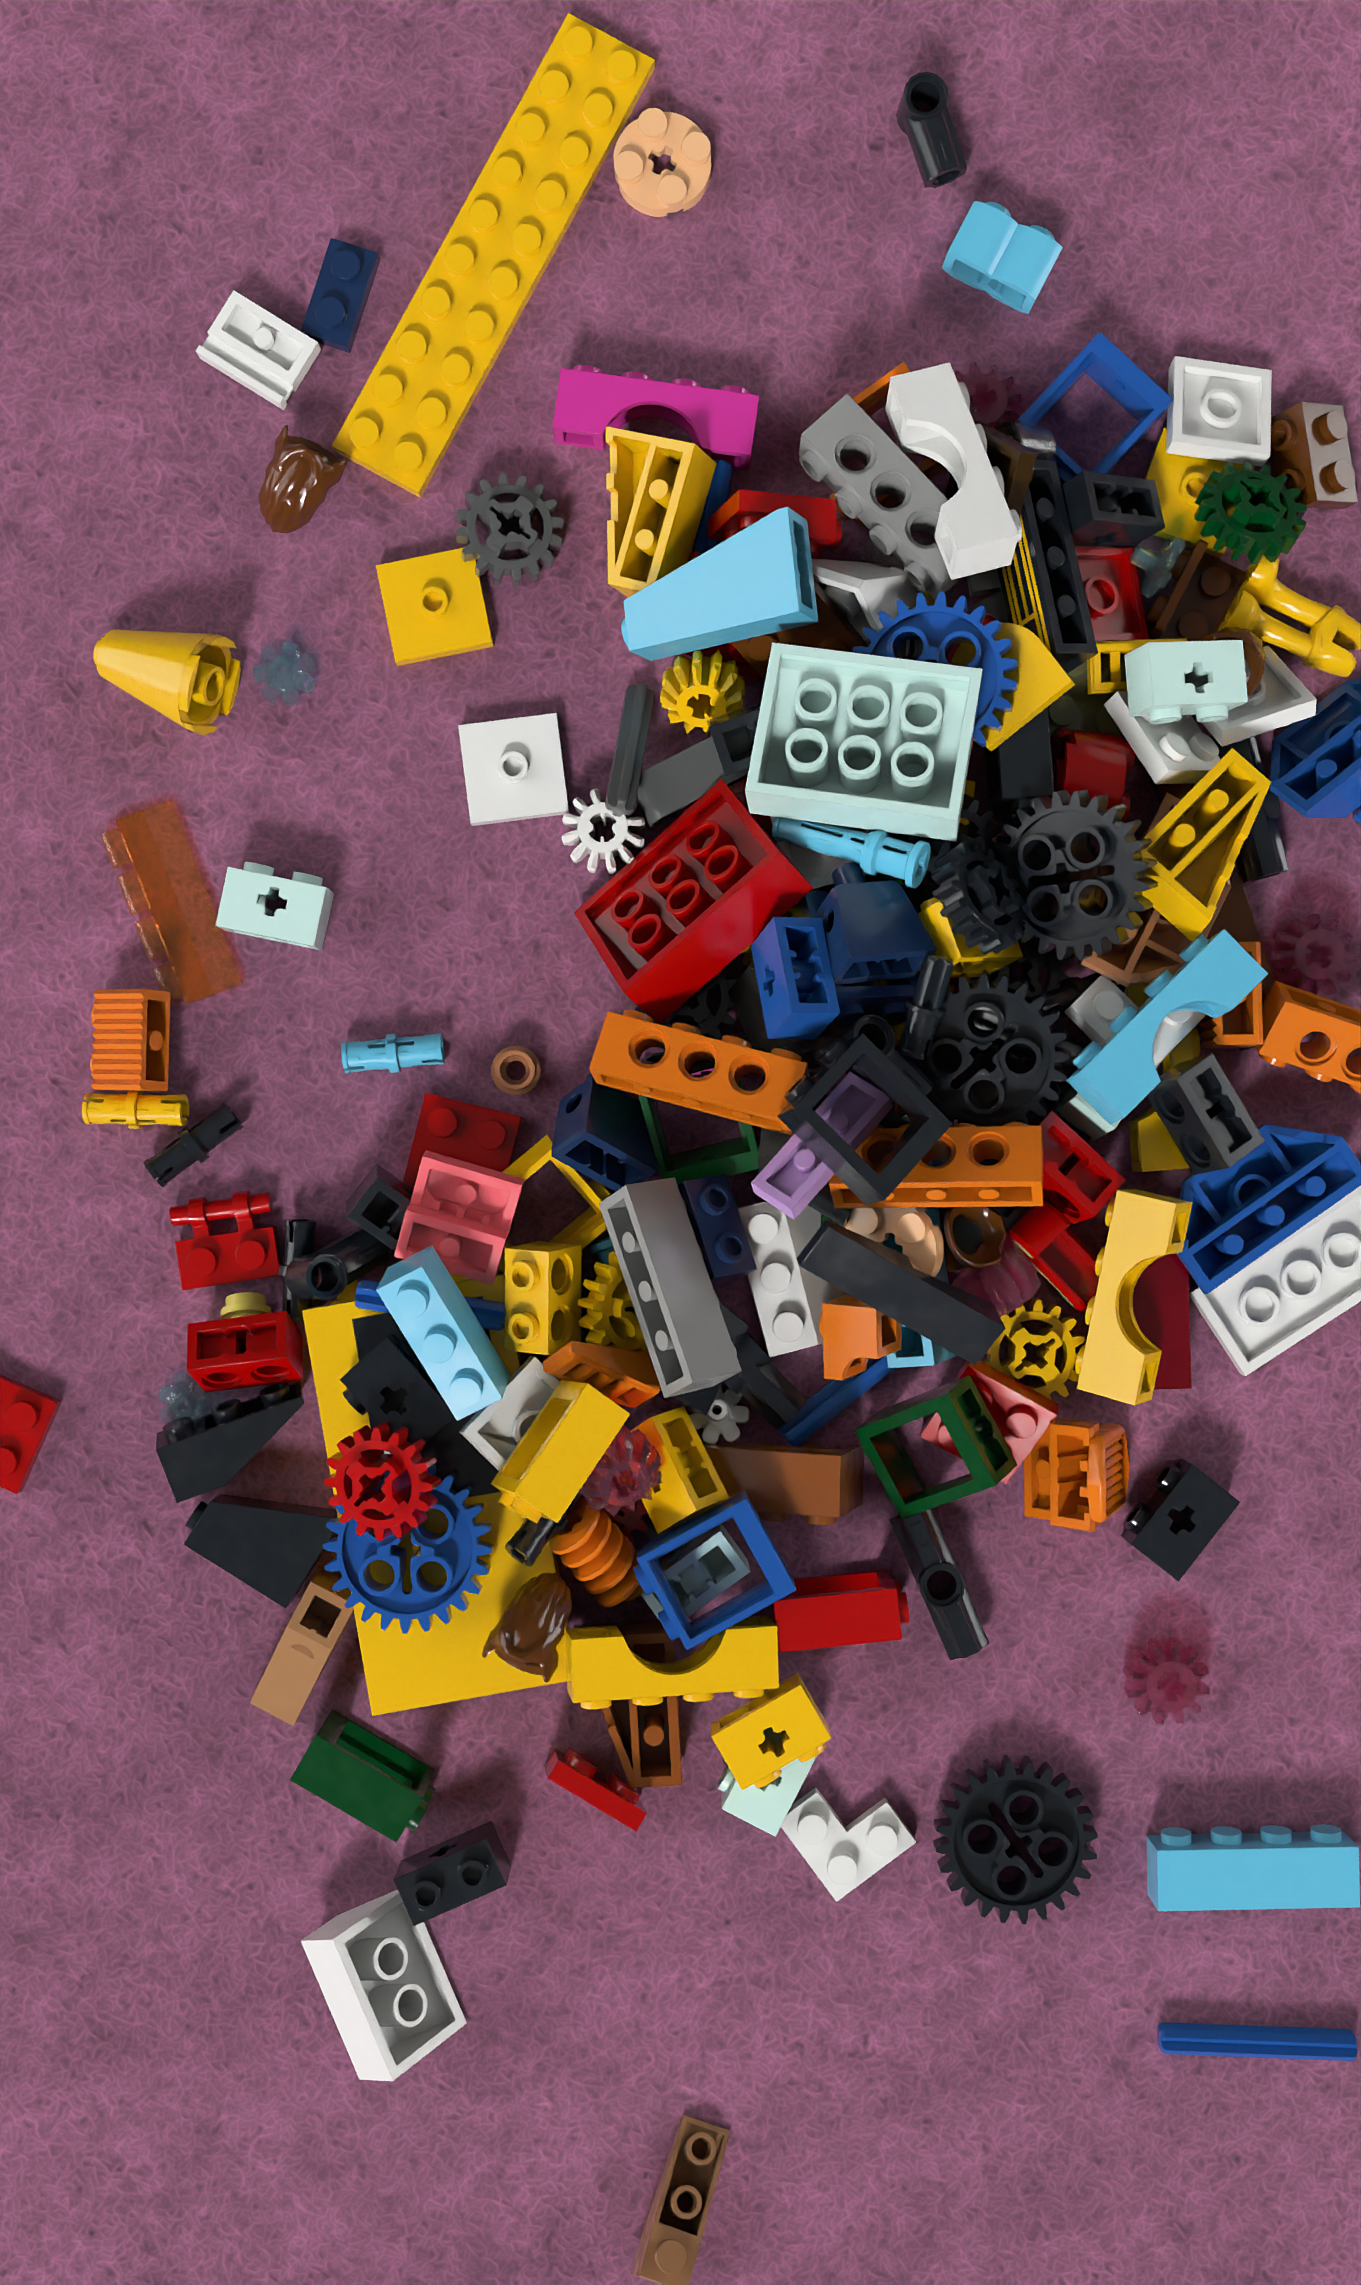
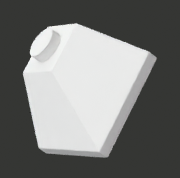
(863, 590)

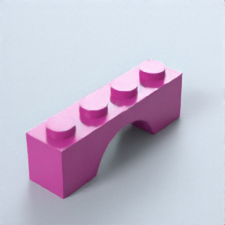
(714, 419)

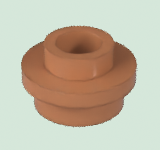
(504, 1059)

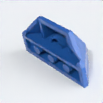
(1320, 757)
(1262, 1200)

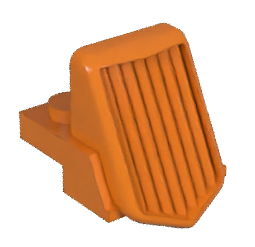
(1077, 1474)

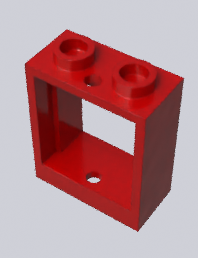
(840, 1611)

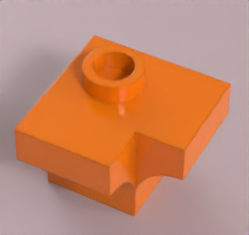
(853, 1335)

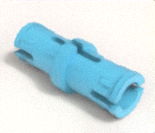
(393, 1053)

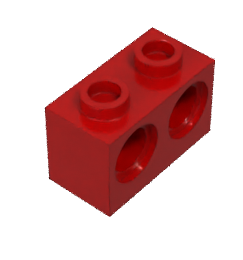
(1073, 1173)
(245, 1351)

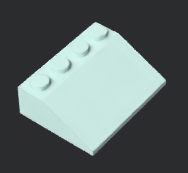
(863, 741)

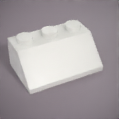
(783, 1292)
(383, 1987)

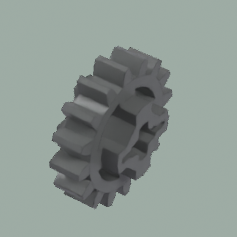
(497, 515)

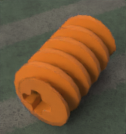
(598, 1555)

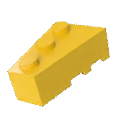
(655, 506)
(1201, 842)

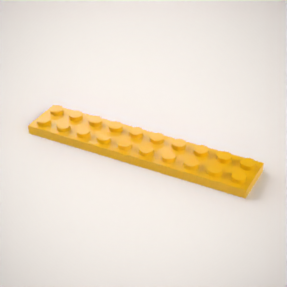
(494, 255)

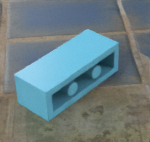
(444, 1332)

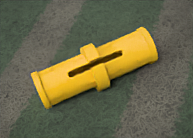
(135, 1109)

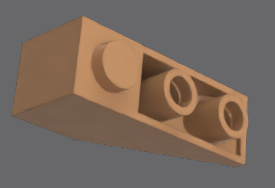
(304, 1649)
(681, 2204)

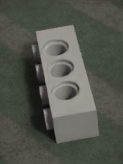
(850, 433)

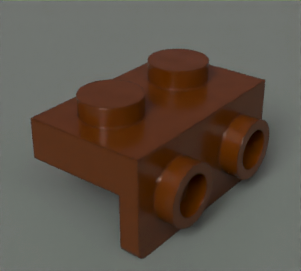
(1314, 454)

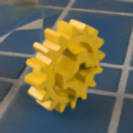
(611, 1310)
(1048, 1337)

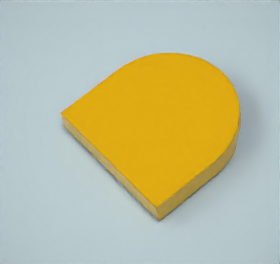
(1038, 679)

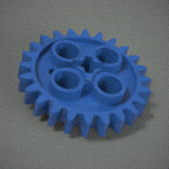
(941, 630)
(454, 1549)

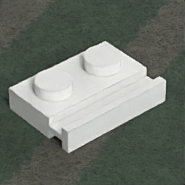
(258, 350)

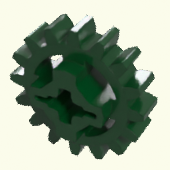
(1250, 512)

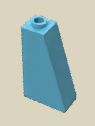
(729, 593)

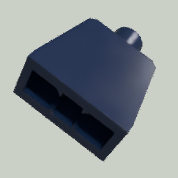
(871, 929)
(604, 1135)

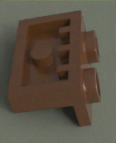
(1197, 597)

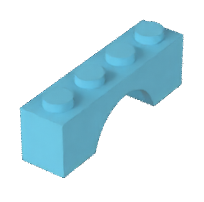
(1122, 1069)

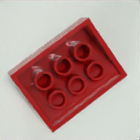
(690, 902)

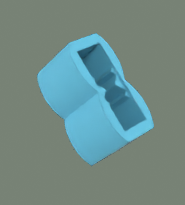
(1002, 256)

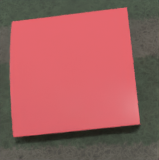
(462, 1214)

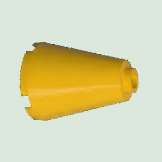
(173, 672)

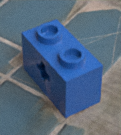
(795, 978)

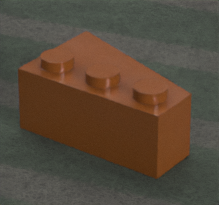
(792, 1479)
(646, 1735)

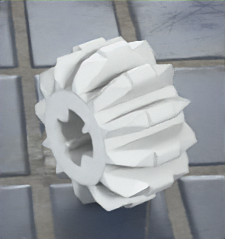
(585, 832)

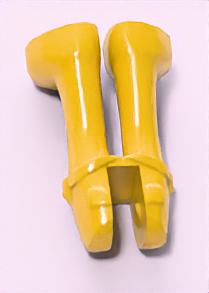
(1325, 623)

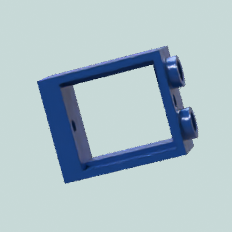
(1122, 381)
(674, 1616)

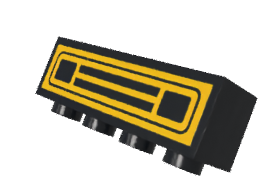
(1044, 578)

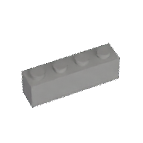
(669, 1286)

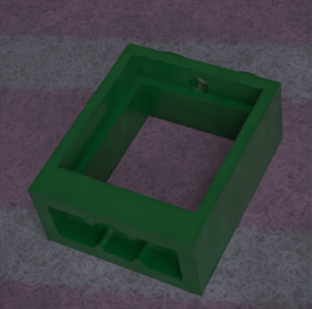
(726, 1157)
(960, 1410)
(365, 1777)

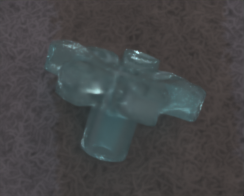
(1157, 564)
(285, 673)
(186, 1399)

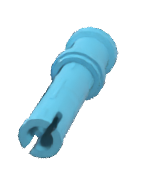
(873, 851)

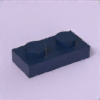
(340, 295)

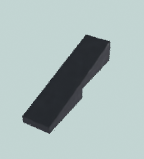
(892, 1286)

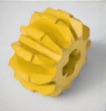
(701, 689)

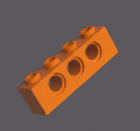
(1294, 1013)
(628, 1035)
(961, 1180)

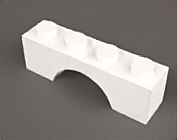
(934, 420)

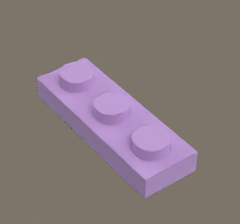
(795, 1171)

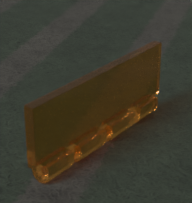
(180, 907)

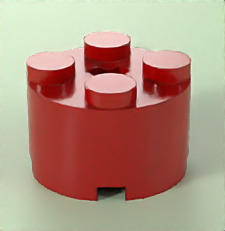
(1092, 763)

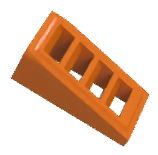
(617, 1373)

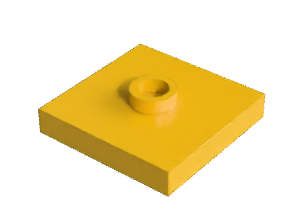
(1178, 485)
(434, 607)

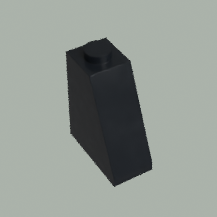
(261, 1541)

